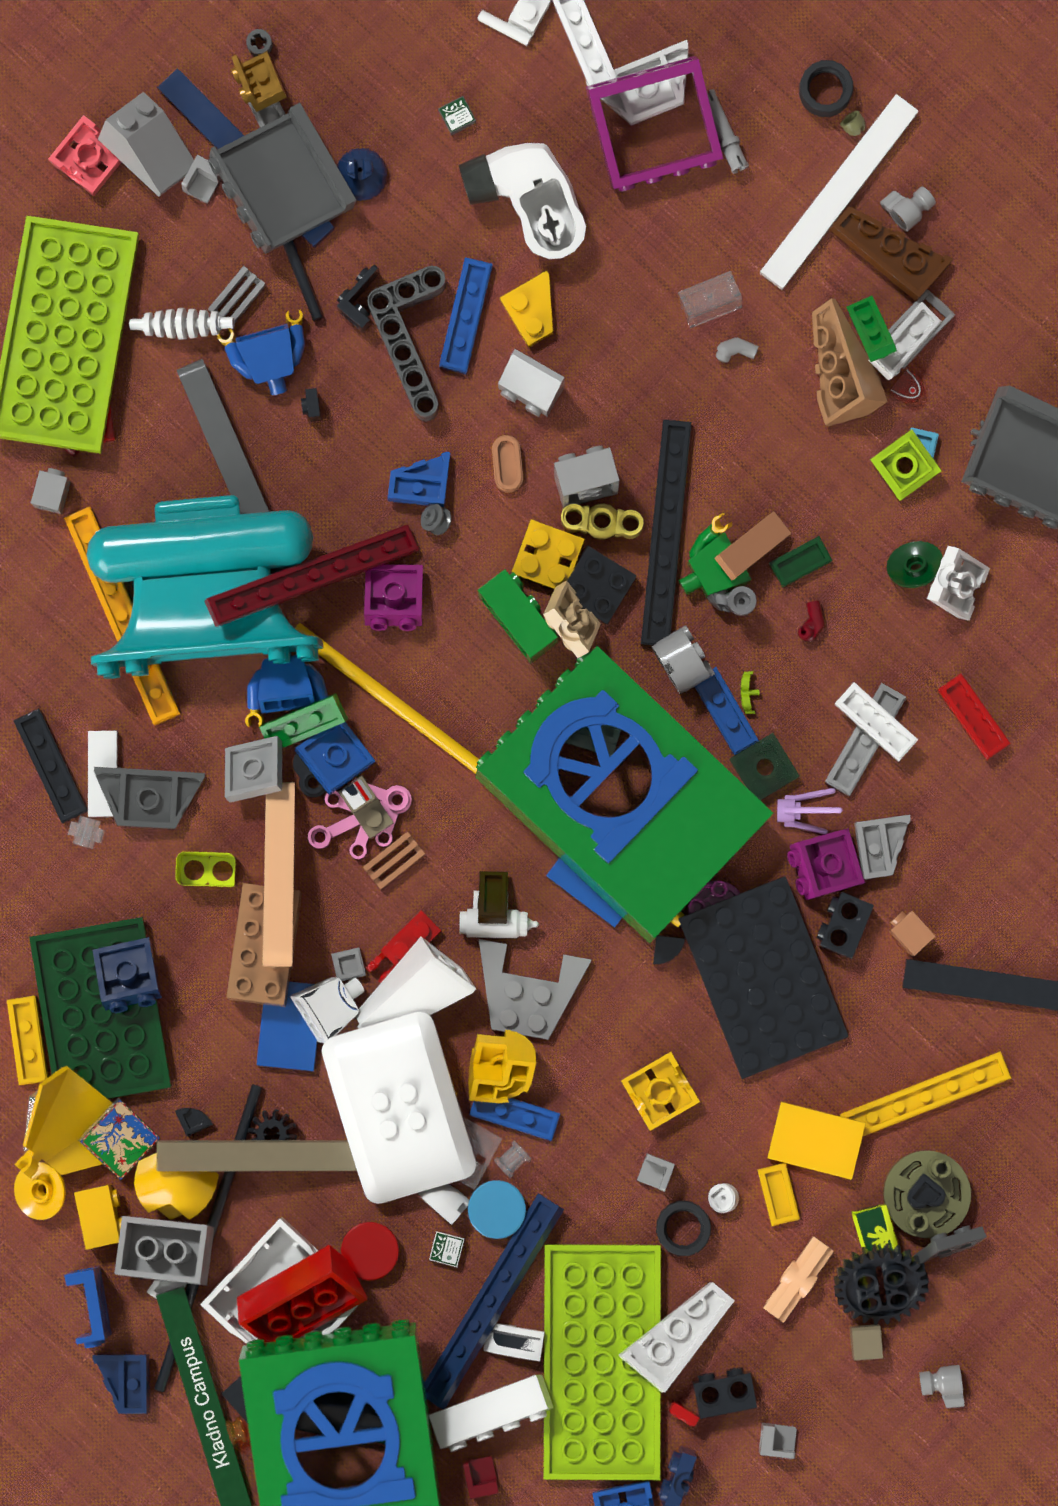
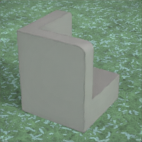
(200, 180)
(655, 1172)
(777, 1440)

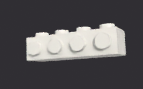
(490, 1412)

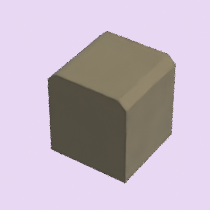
(866, 1342)

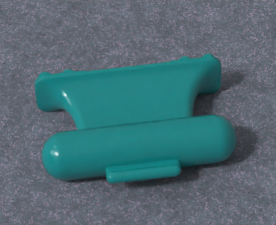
(181, 561)

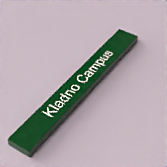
(202, 1397)

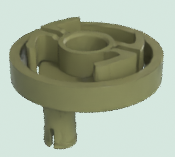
(941, 1170)

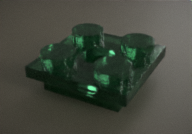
(766, 749)

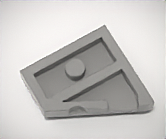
(880, 844)

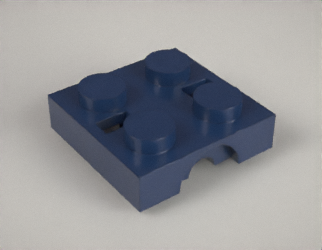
(681, 1469)

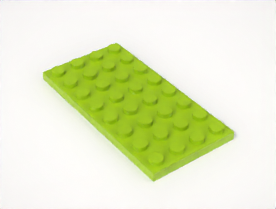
(64, 333)
(603, 1408)

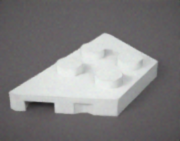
(651, 99)

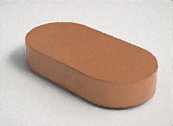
(507, 464)

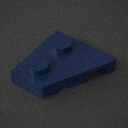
(127, 1380)

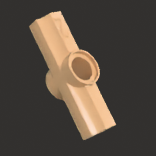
(798, 1279)

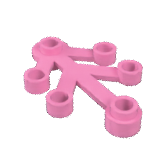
(351, 822)

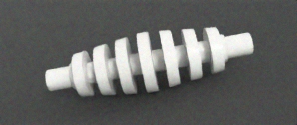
(182, 323)

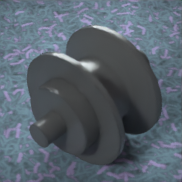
(436, 519)

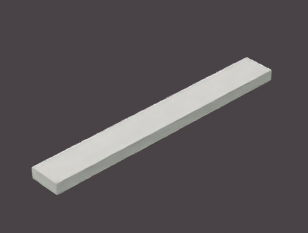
(839, 192)

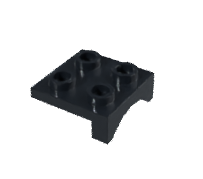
(600, 583)

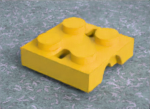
(550, 547)
(667, 1087)

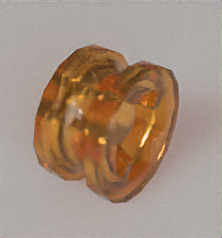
(236, 1430)

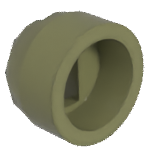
(853, 123)

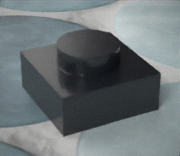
(311, 405)

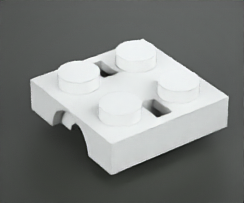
(956, 582)

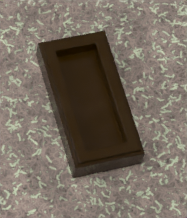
(493, 897)

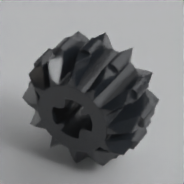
(271, 1123)

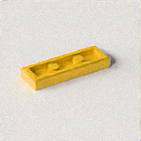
(27, 1040)

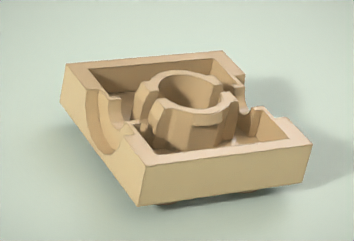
(573, 624)

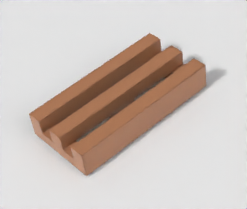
(374, 875)

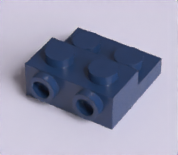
(127, 975)

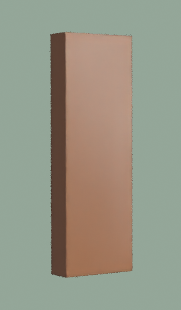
(752, 545)

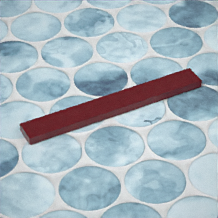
(311, 575)

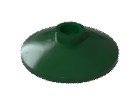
(914, 564)

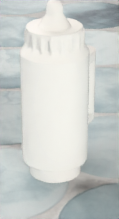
(516, 926)

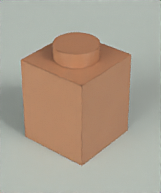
(910, 932)

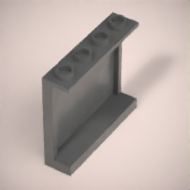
(282, 180)
(1018, 455)

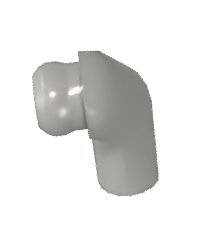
(734, 346)

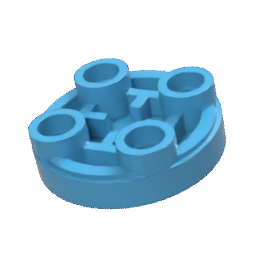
(496, 1209)

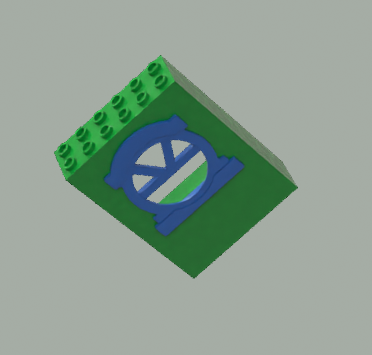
(665, 848)
(379, 1369)

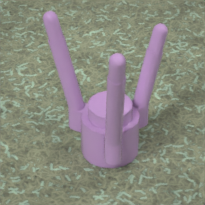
(789, 810)

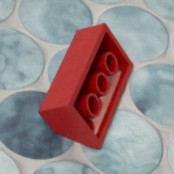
(301, 1297)

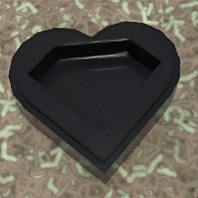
(925, 1192)

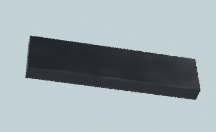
(50, 766)

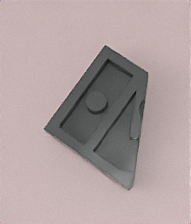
(944, 1245)

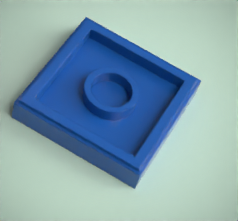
(335, 756)

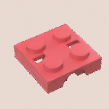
(82, 162)

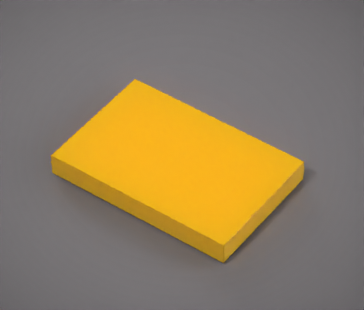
(816, 1140)

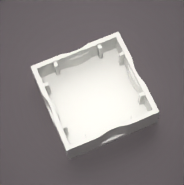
(271, 1255)

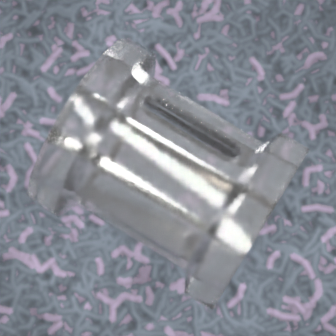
(512, 1159)

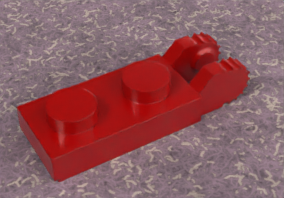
(403, 941)

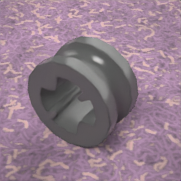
(264, 36)

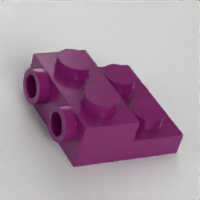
(394, 597)
(825, 864)

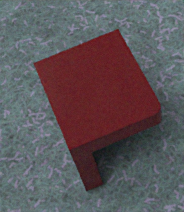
(481, 1477)

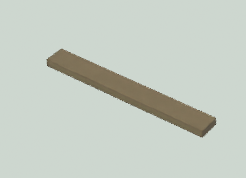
(254, 1155)

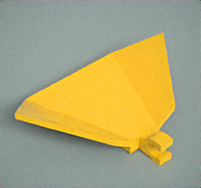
(60, 1117)

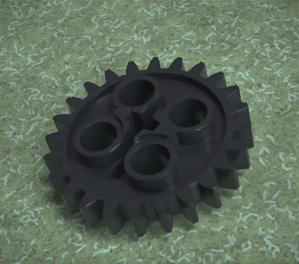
(903, 1279)

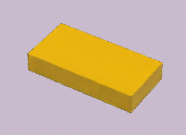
(778, 1194)

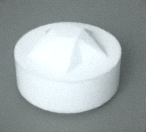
(723, 1198)

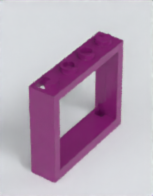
(641, 79)

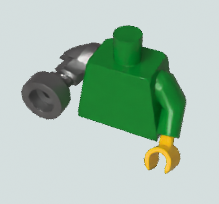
(712, 578)

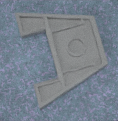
(527, 1003)

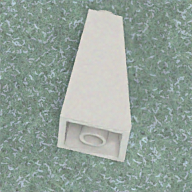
(419, 982)

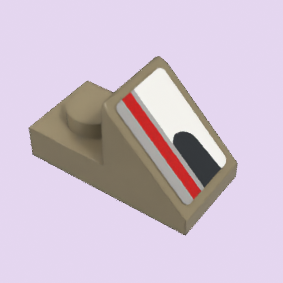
(366, 807)

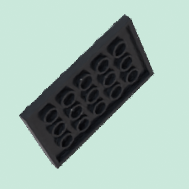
(763, 977)

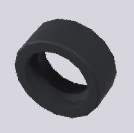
(834, 68)
(699, 1243)

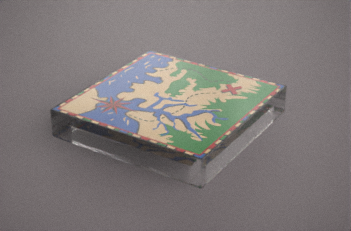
(119, 1139)

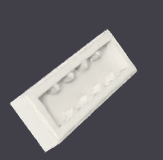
(876, 721)

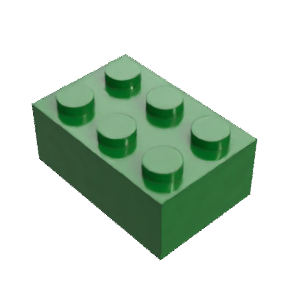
(518, 615)

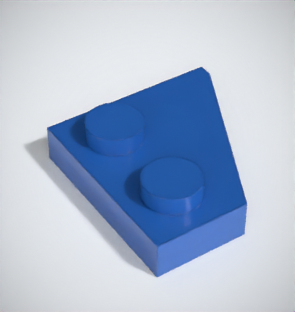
(421, 483)

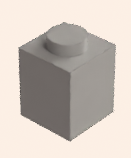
(51, 491)

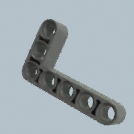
(402, 339)

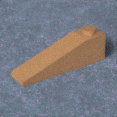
(847, 378)

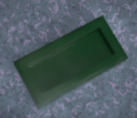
(800, 562)

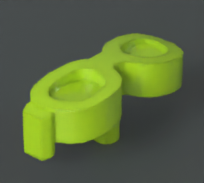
(745, 693)

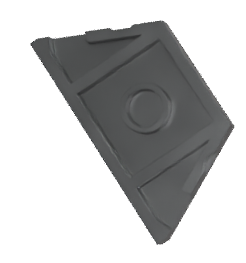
(147, 796)

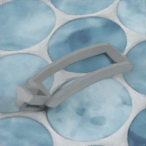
(939, 305)

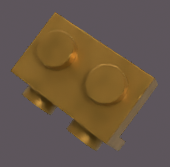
(259, 81)

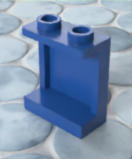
(96, 1305)

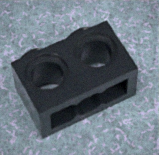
(851, 928)
(725, 1401)

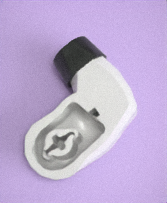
(537, 192)

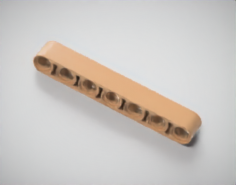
(279, 877)

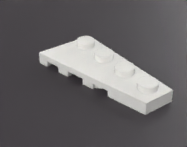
(675, 1339)

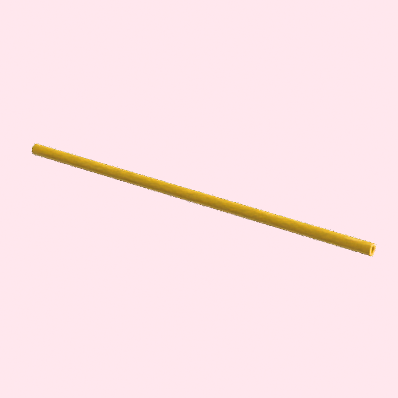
(402, 709)

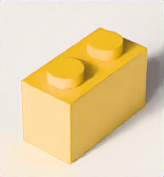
(99, 1215)

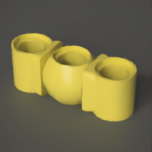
(614, 528)

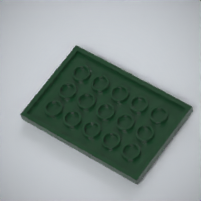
(107, 1049)

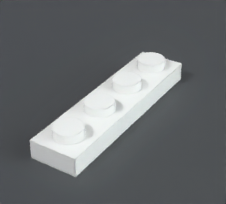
(584, 40)

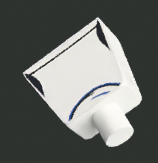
(328, 1006)

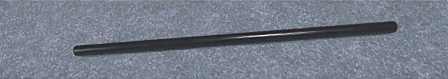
(213, 1221)

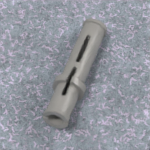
(728, 141)

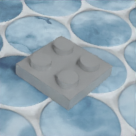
(253, 769)

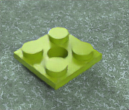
(923, 465)

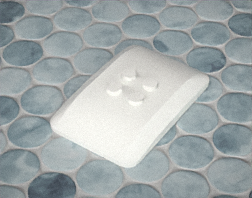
(398, 1107)

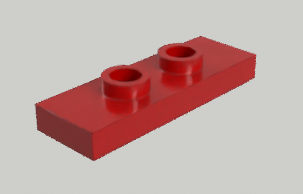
(973, 716)

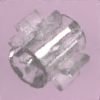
(86, 832)

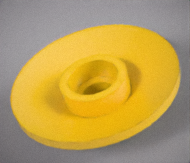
(33, 1199)

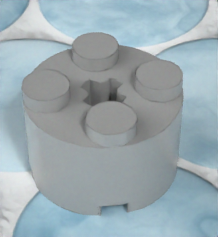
(682, 660)

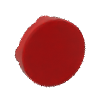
(370, 1250)

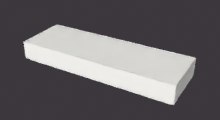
(908, 339)
(101, 753)

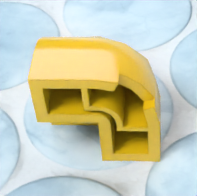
(500, 1067)
(173, 1191)

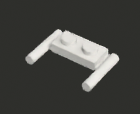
(522, 21)

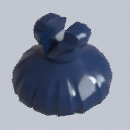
(368, 182)

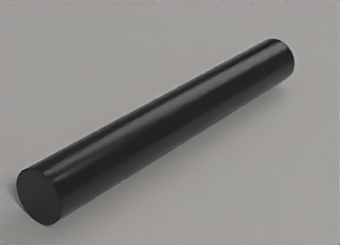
(303, 281)

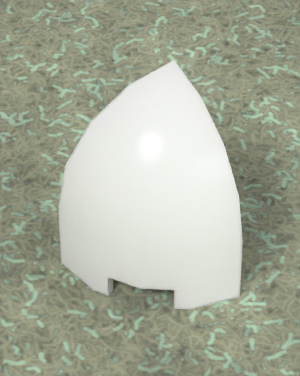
(446, 1201)

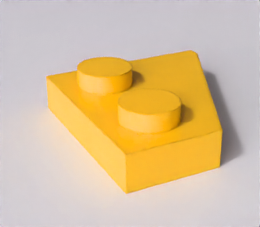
(531, 309)

